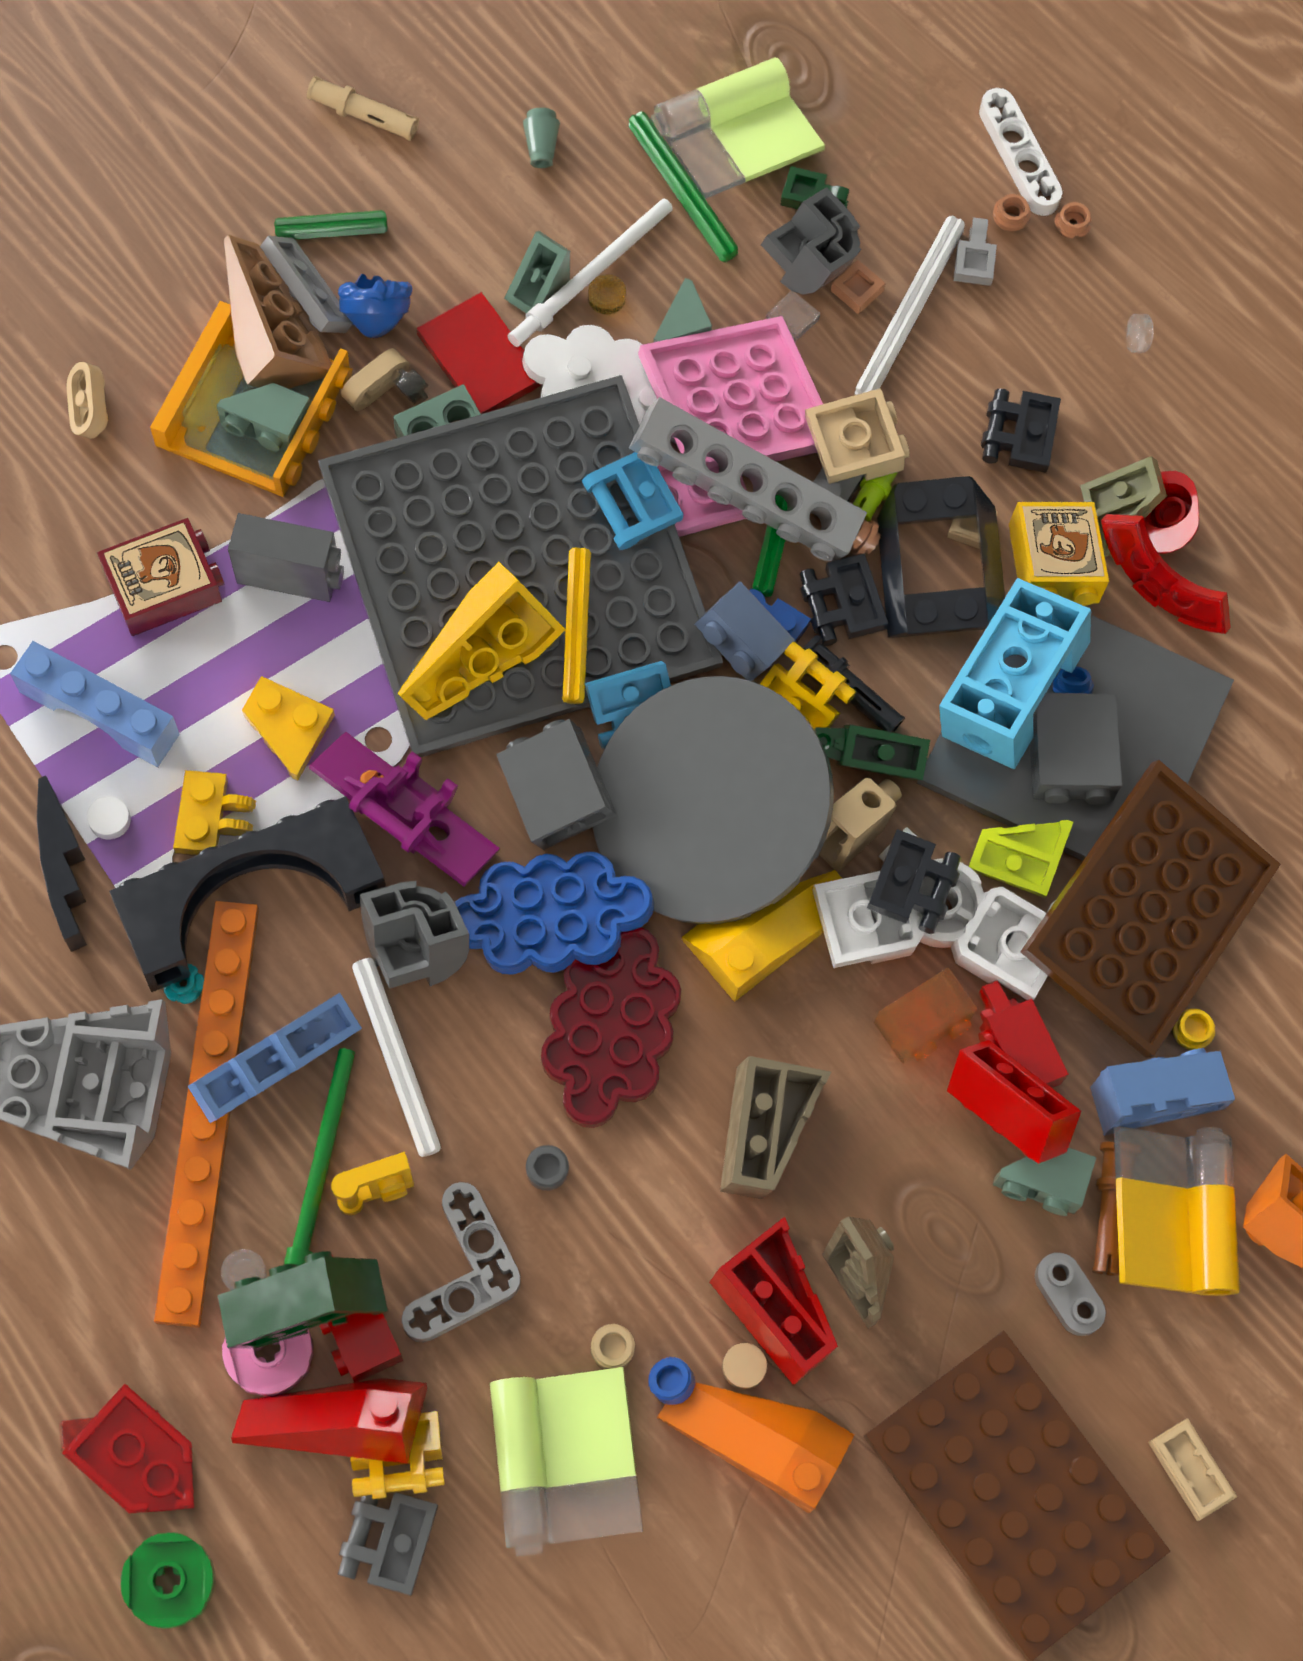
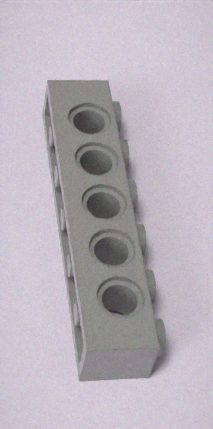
(700, 440)

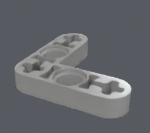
(475, 1281)

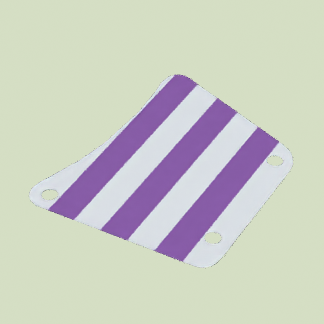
(203, 676)

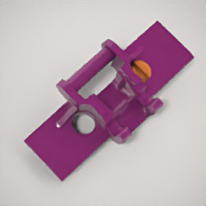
(411, 802)

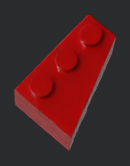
(776, 1303)

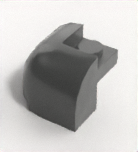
(815, 243)
(414, 933)

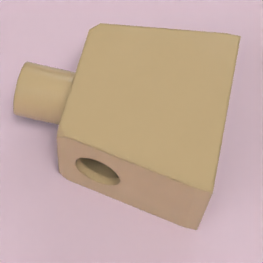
(858, 820)

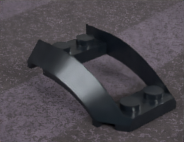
(948, 609)

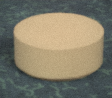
(612, 1346)
(744, 1366)

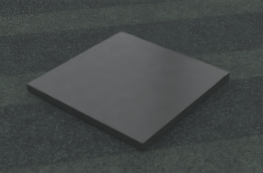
(1162, 715)

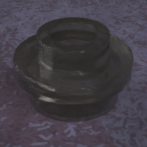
(411, 385)

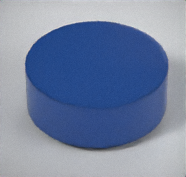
(671, 1381)

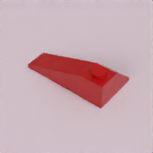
(349, 1420)

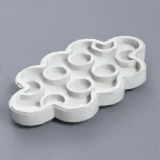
(586, 358)

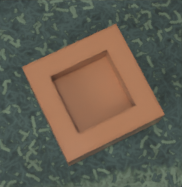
(858, 286)

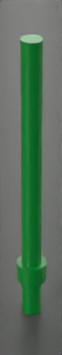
(321, 1159)

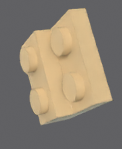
(857, 437)

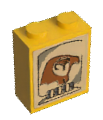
(1060, 549)

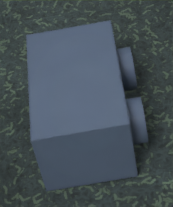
(744, 632)

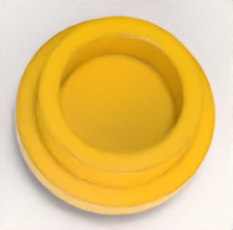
(1194, 1029)

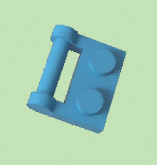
(645, 493)

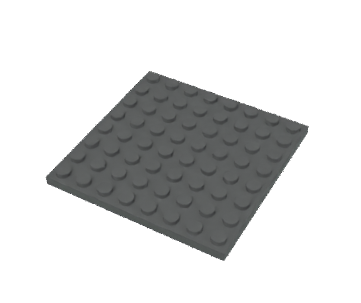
(508, 488)

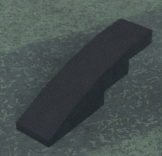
(57, 853)

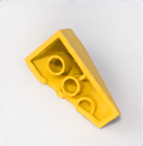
(752, 948)

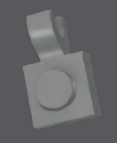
(975, 257)

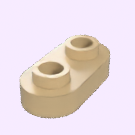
(86, 400)

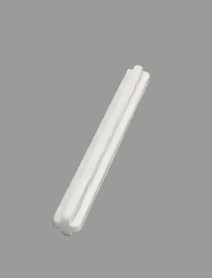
(396, 1057)

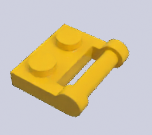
(380, 1179)

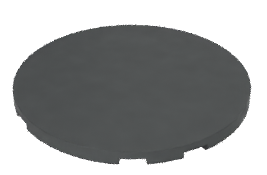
(715, 798)

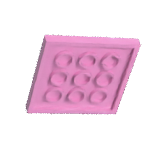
(740, 382)

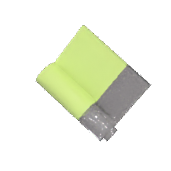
(737, 128)
(565, 1459)

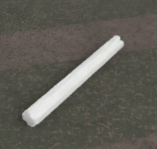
(911, 305)

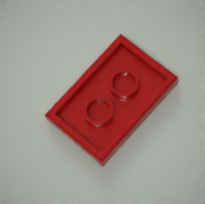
(475, 351)

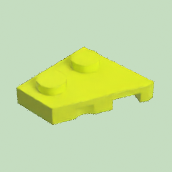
(1022, 854)

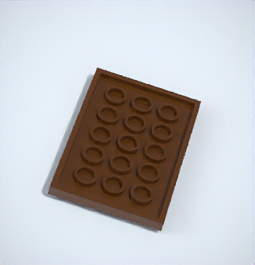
(1151, 909)
(1016, 1495)

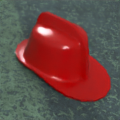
(1177, 516)

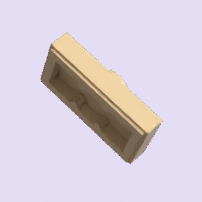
(1192, 1469)

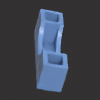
(123, 716)

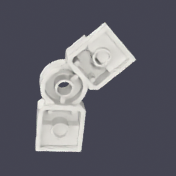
(981, 929)

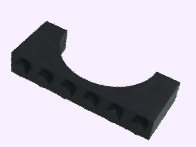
(163, 904)

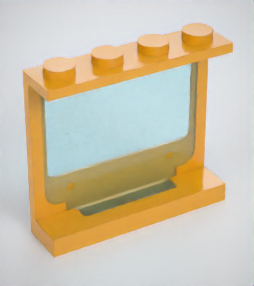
(191, 423)

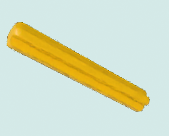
(576, 626)

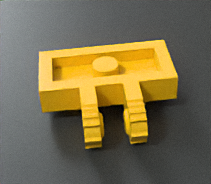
(202, 812)

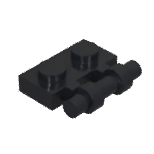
(1033, 433)
(855, 596)
(902, 877)

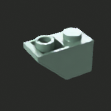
(264, 414)
(1055, 1183)

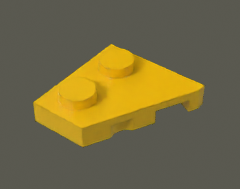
(287, 722)

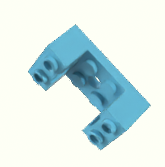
(995, 704)

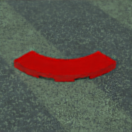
(1158, 582)

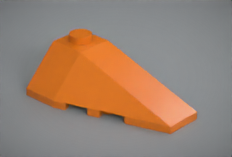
(1276, 1212)
(769, 1440)

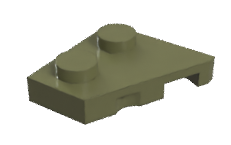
(1126, 492)

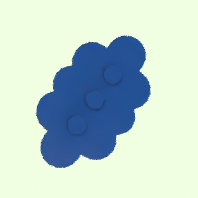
(553, 912)

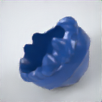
(374, 304)

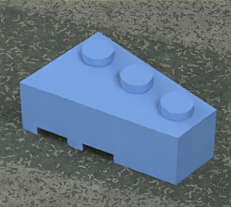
(1161, 1090)

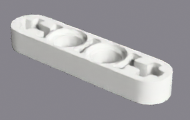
(1026, 149)

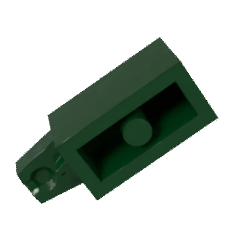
(876, 750)

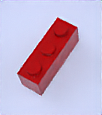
(1013, 1101)

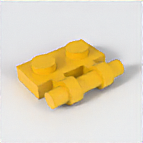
(811, 705)
(424, 1448)

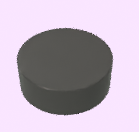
(547, 1167)

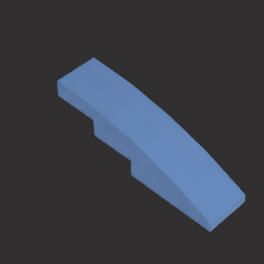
(274, 1057)

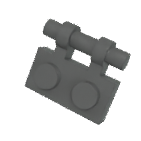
(400, 1546)

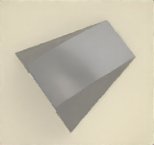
(88, 1078)

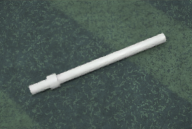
(542, 314)

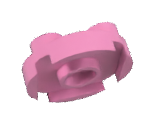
(274, 1377)

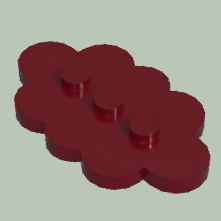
(611, 1030)

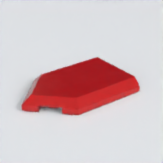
(135, 1456)

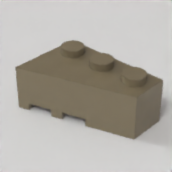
(765, 1122)

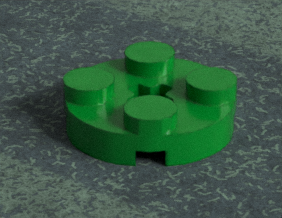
(149, 1561)

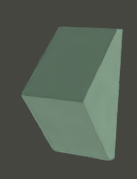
(540, 273)
(685, 315)

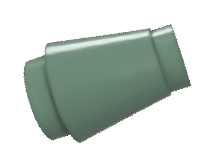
(541, 134)

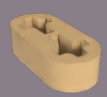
(374, 379)

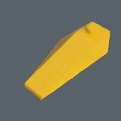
(484, 637)

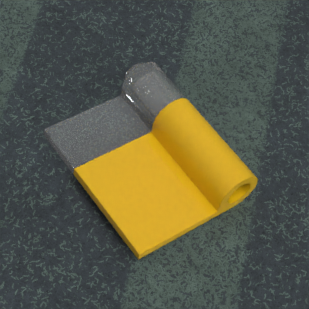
(1176, 1211)

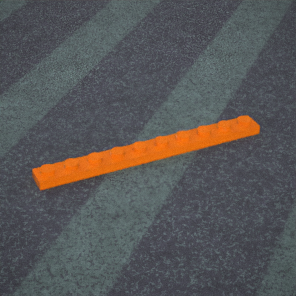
(201, 1142)

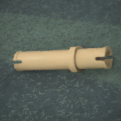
(350, 103)

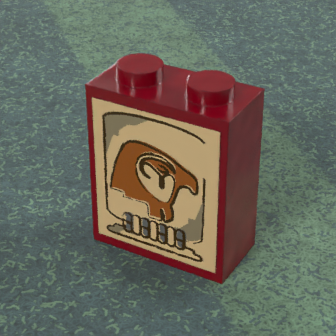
(161, 576)

